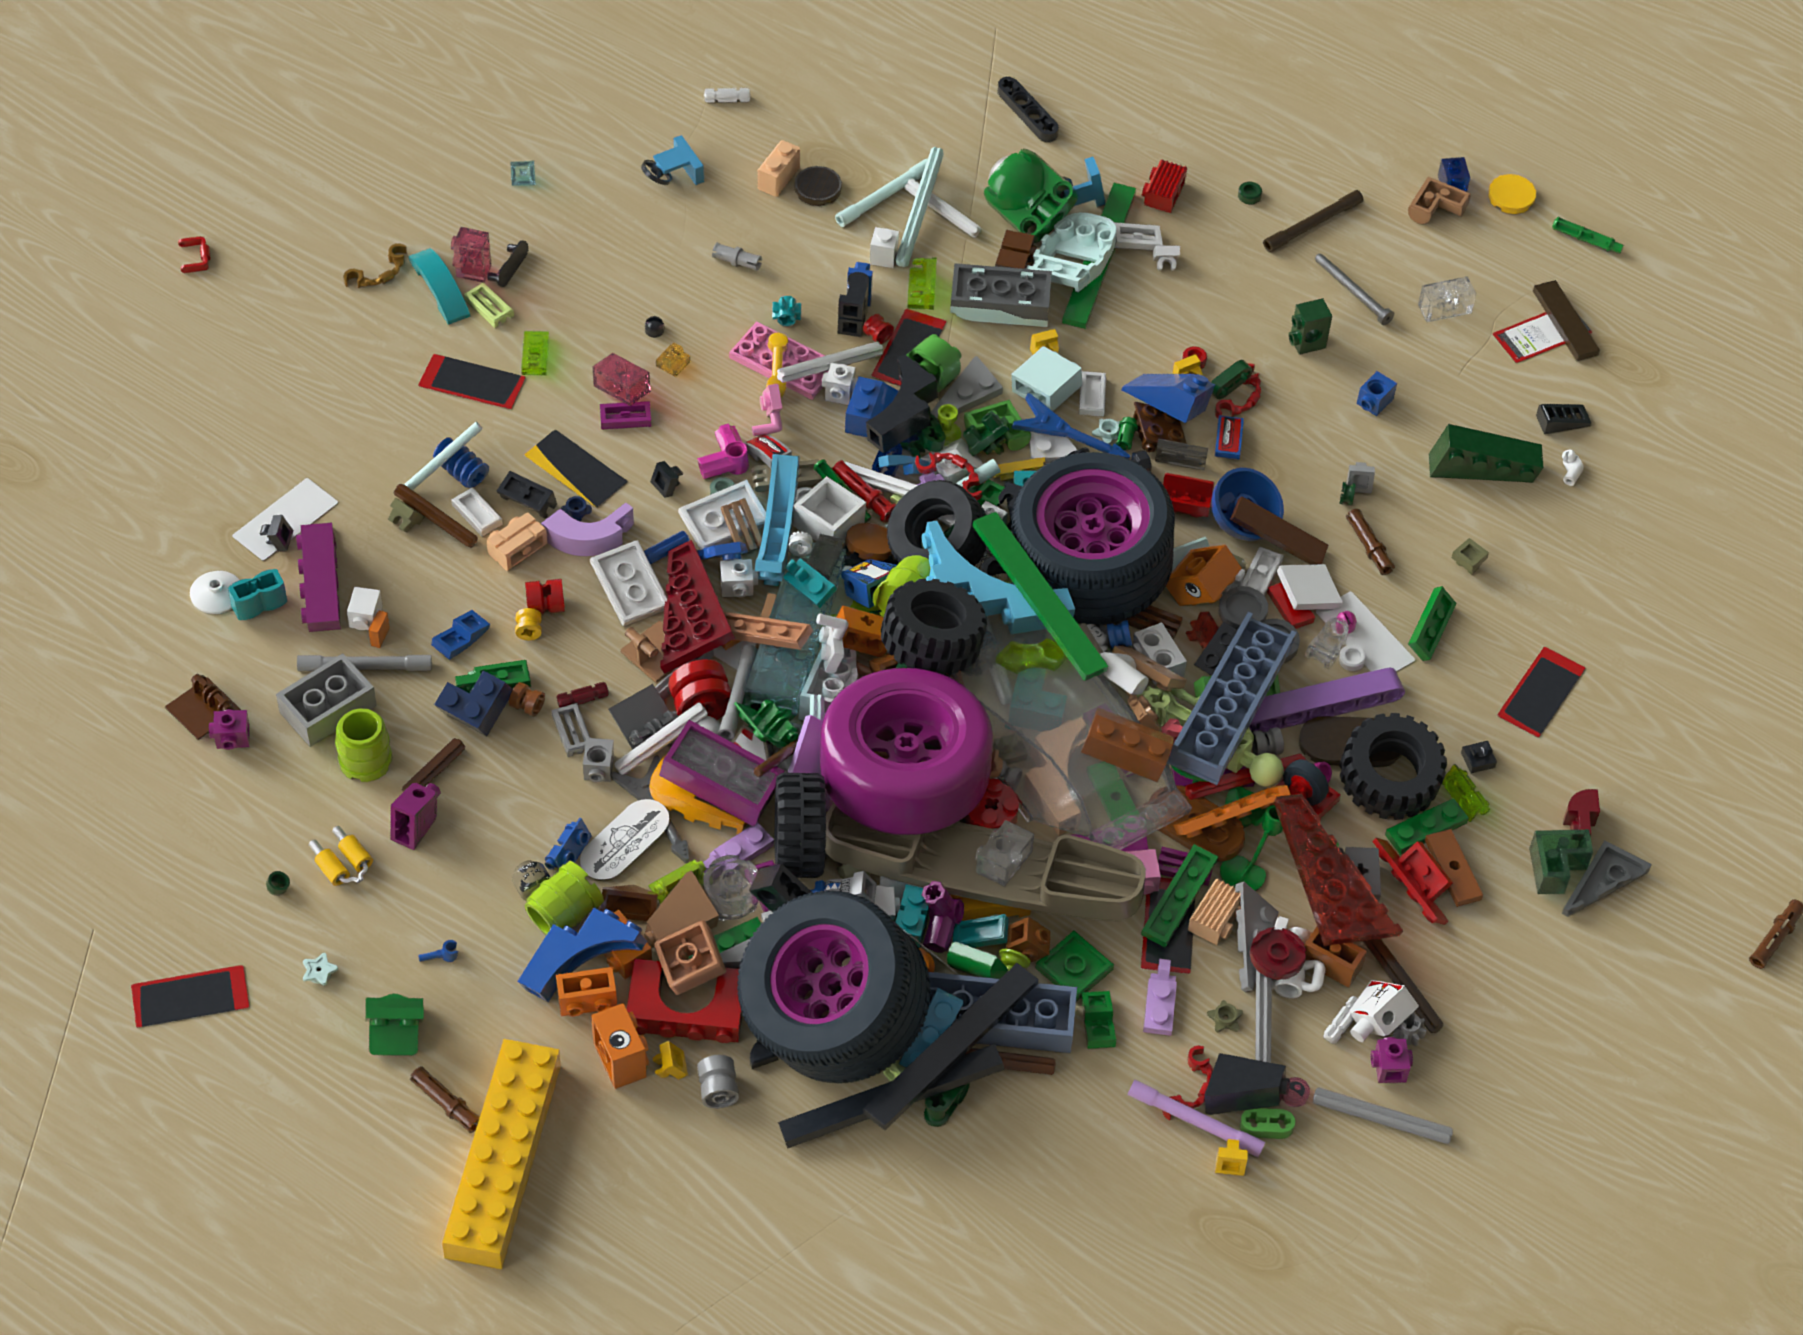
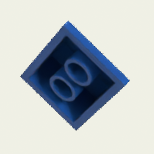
(1175, 394)
(866, 402)

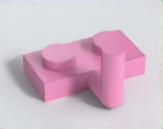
(772, 405)

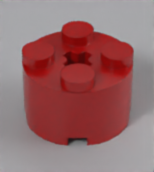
(995, 807)

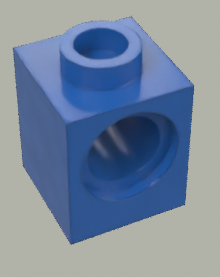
(1376, 393)

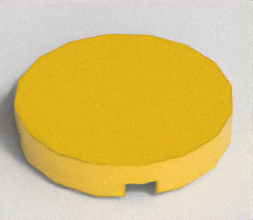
(1512, 193)

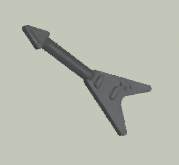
(640, 790)

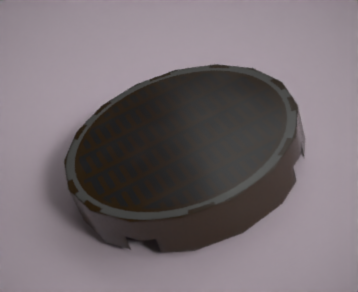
(817, 185)

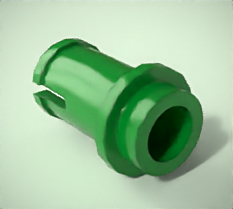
(1128, 427)

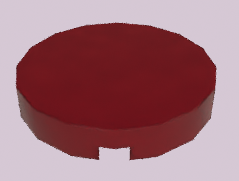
(1277, 953)

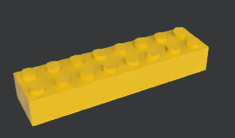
(501, 1154)

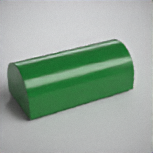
(975, 961)

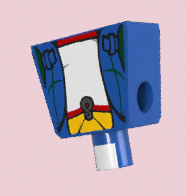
(863, 580)

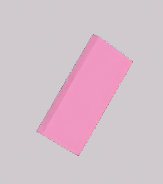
(754, 353)

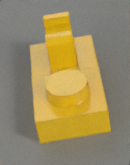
(1007, 469)

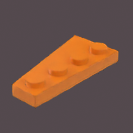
(1238, 808)

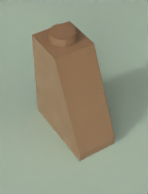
(680, 909)

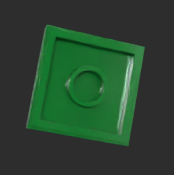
(1075, 964)

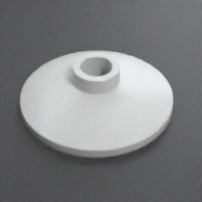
(211, 599)

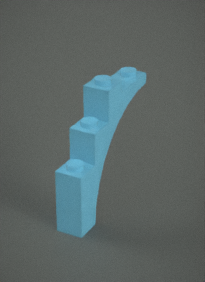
(778, 520)
(992, 593)

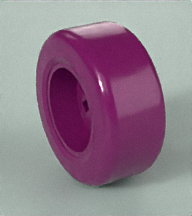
(901, 791)

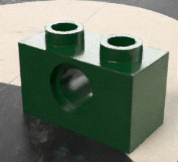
(1310, 326)

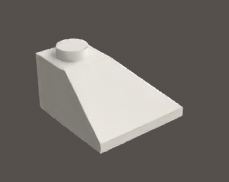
(947, 469)

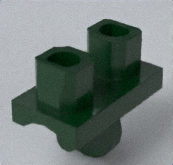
(989, 439)

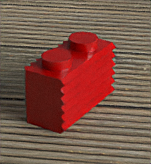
(1164, 186)

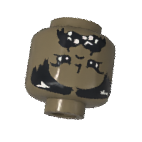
(528, 877)

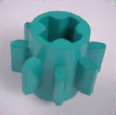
(786, 311)

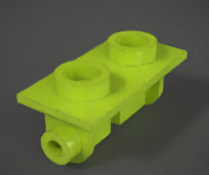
(667, 883)

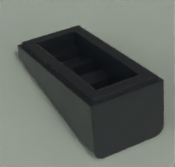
(1551, 425)

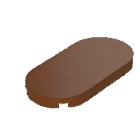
(1222, 841)

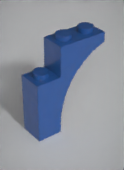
(567, 950)

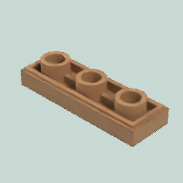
(1154, 671)

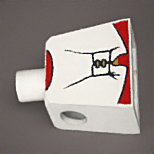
(1381, 1009)

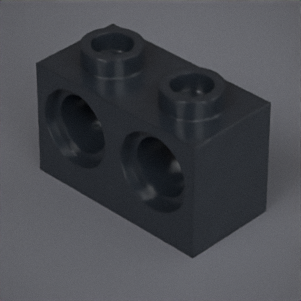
(777, 886)

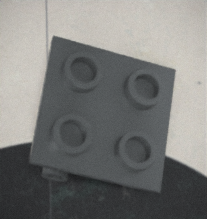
(642, 715)

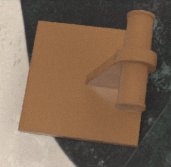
(646, 650)

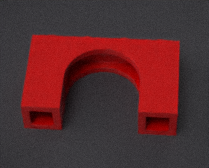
(716, 1021)

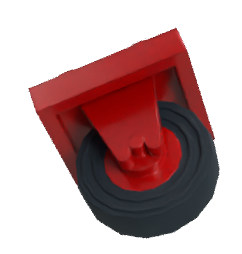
(1307, 779)

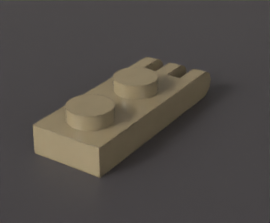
(806, 476)

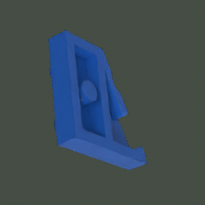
(727, 551)

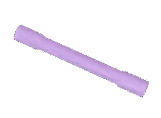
(1153, 1098)

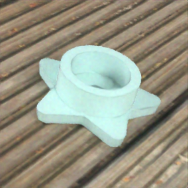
(1105, 425)
(315, 976)

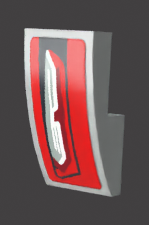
(764, 447)

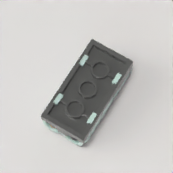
(1001, 294)

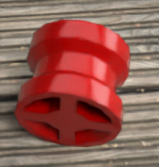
(878, 328)

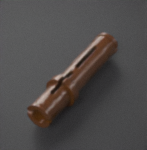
(1374, 549)
(1762, 954)
(454, 1106)

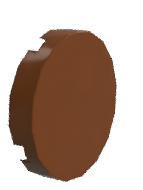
(868, 541)

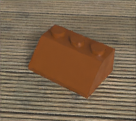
(1128, 744)

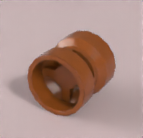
(524, 698)

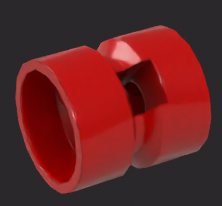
(545, 596)

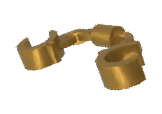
(398, 260)

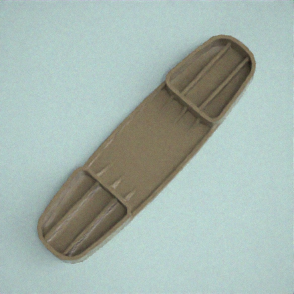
(1057, 877)

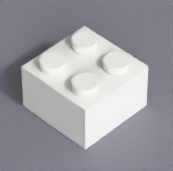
(828, 510)

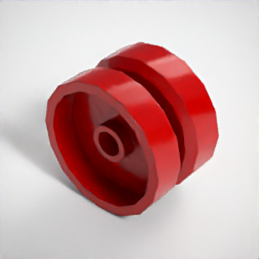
(702, 683)

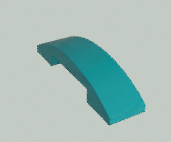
(441, 284)

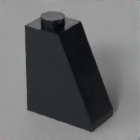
(1244, 1085)

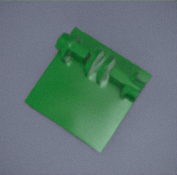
(769, 723)

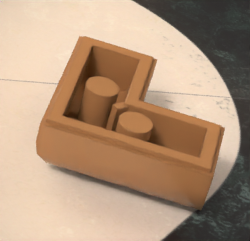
(1436, 195)

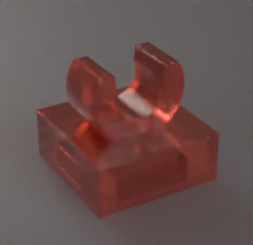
(1203, 629)

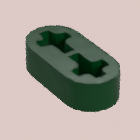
(1231, 379)
(933, 436)

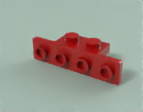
(1420, 875)

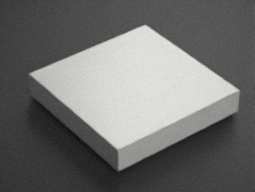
(1309, 587)

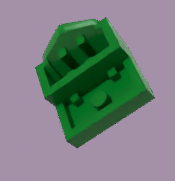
(393, 1024)

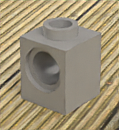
(595, 751)

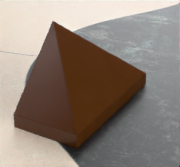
(631, 900)

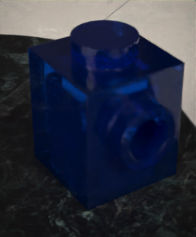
(1454, 173)

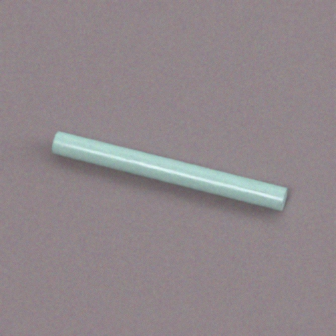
(443, 456)

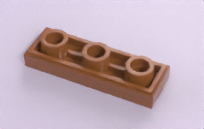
(1450, 857)

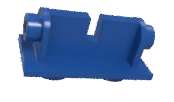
(572, 843)

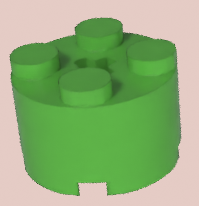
(938, 358)

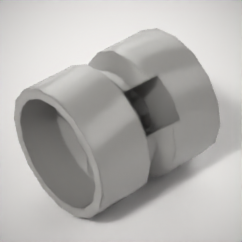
(718, 1081)

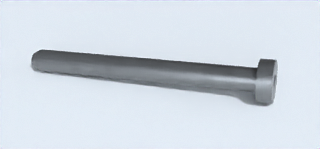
(1384, 315)

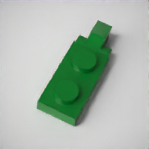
(509, 672)

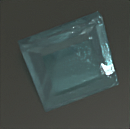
(522, 173)

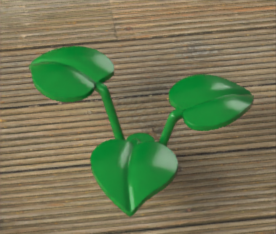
(1239, 868)

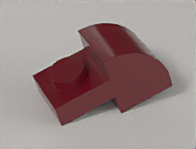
(1582, 810)

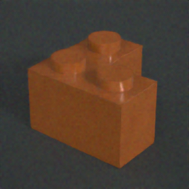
(1340, 960)

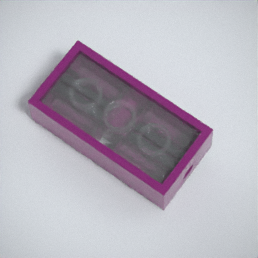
(719, 773)

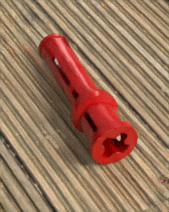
(873, 497)

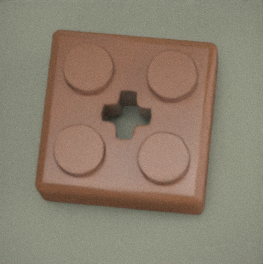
(675, 952)

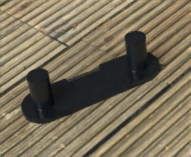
(506, 272)

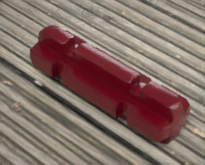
(583, 694)

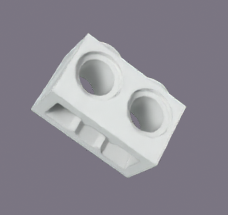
(1159, 646)

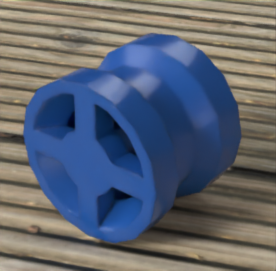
(1119, 634)

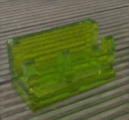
(922, 284)

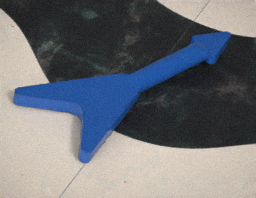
(1050, 423)

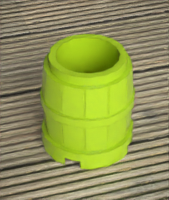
(909, 569)
(363, 745)
(563, 899)

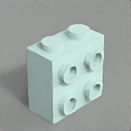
(1047, 378)

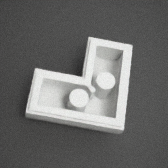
(1124, 673)

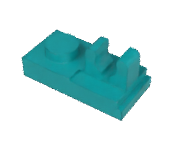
(809, 582)

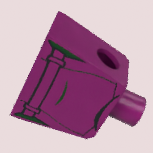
(413, 814)

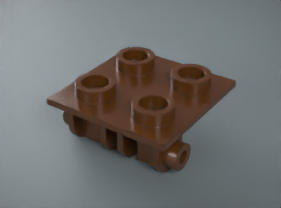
(1156, 425)
(197, 705)

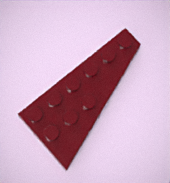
(692, 612)

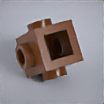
(1029, 939)

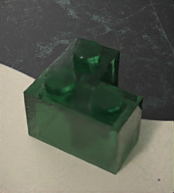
(1557, 853)

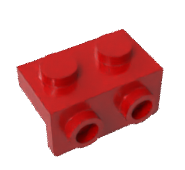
(1189, 494)

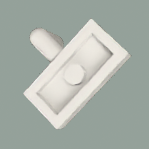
(831, 641)

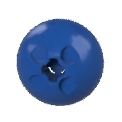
(1247, 484)

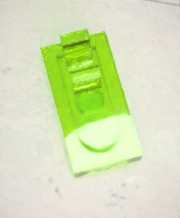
(535, 353)

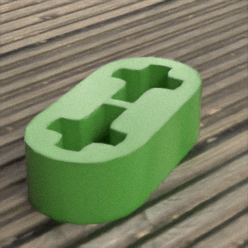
(1268, 1123)

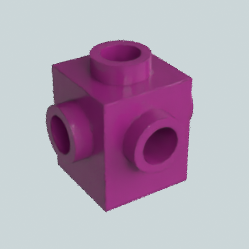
(230, 729)
(1392, 1060)

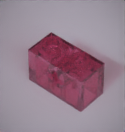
(471, 254)
(621, 379)

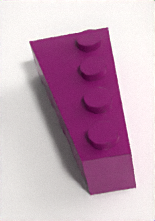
(320, 577)

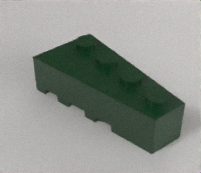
(1484, 456)

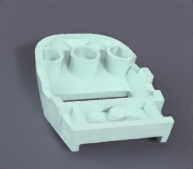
(1081, 237)

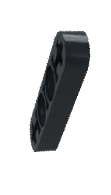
(1031, 107)

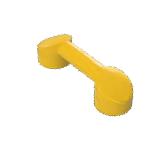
(777, 344)

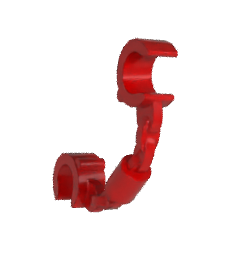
(1251, 401)
(958, 461)
(1206, 1068)

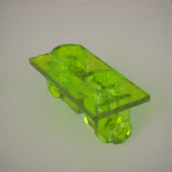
(1462, 790)

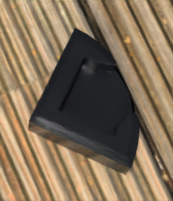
(761, 1055)

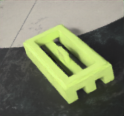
(485, 307)

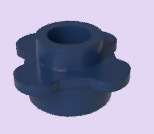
(576, 508)

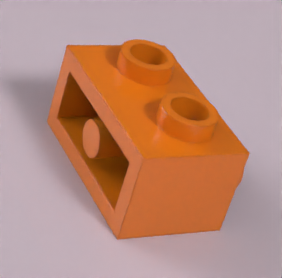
(586, 991)

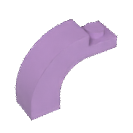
(588, 538)

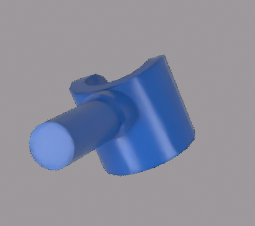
(442, 953)

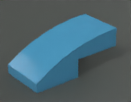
(908, 463)

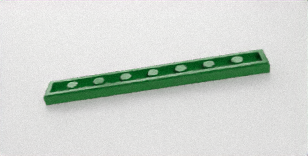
(1082, 302)
(1040, 596)

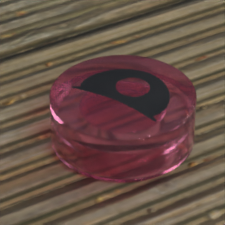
(1298, 1092)

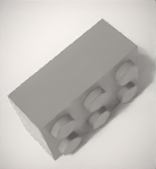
(324, 697)

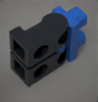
(853, 306)

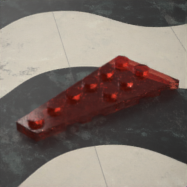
(1332, 883)

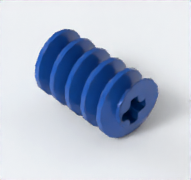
(463, 465)

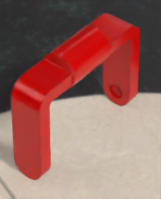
(204, 252)

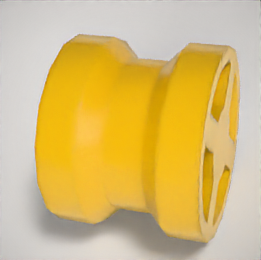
(528, 624)

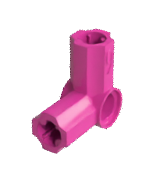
(731, 458)

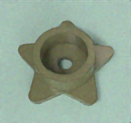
(1228, 1010)

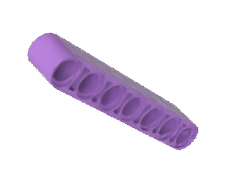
(1328, 699)

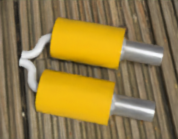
(333, 867)

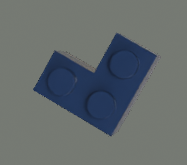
(480, 706)

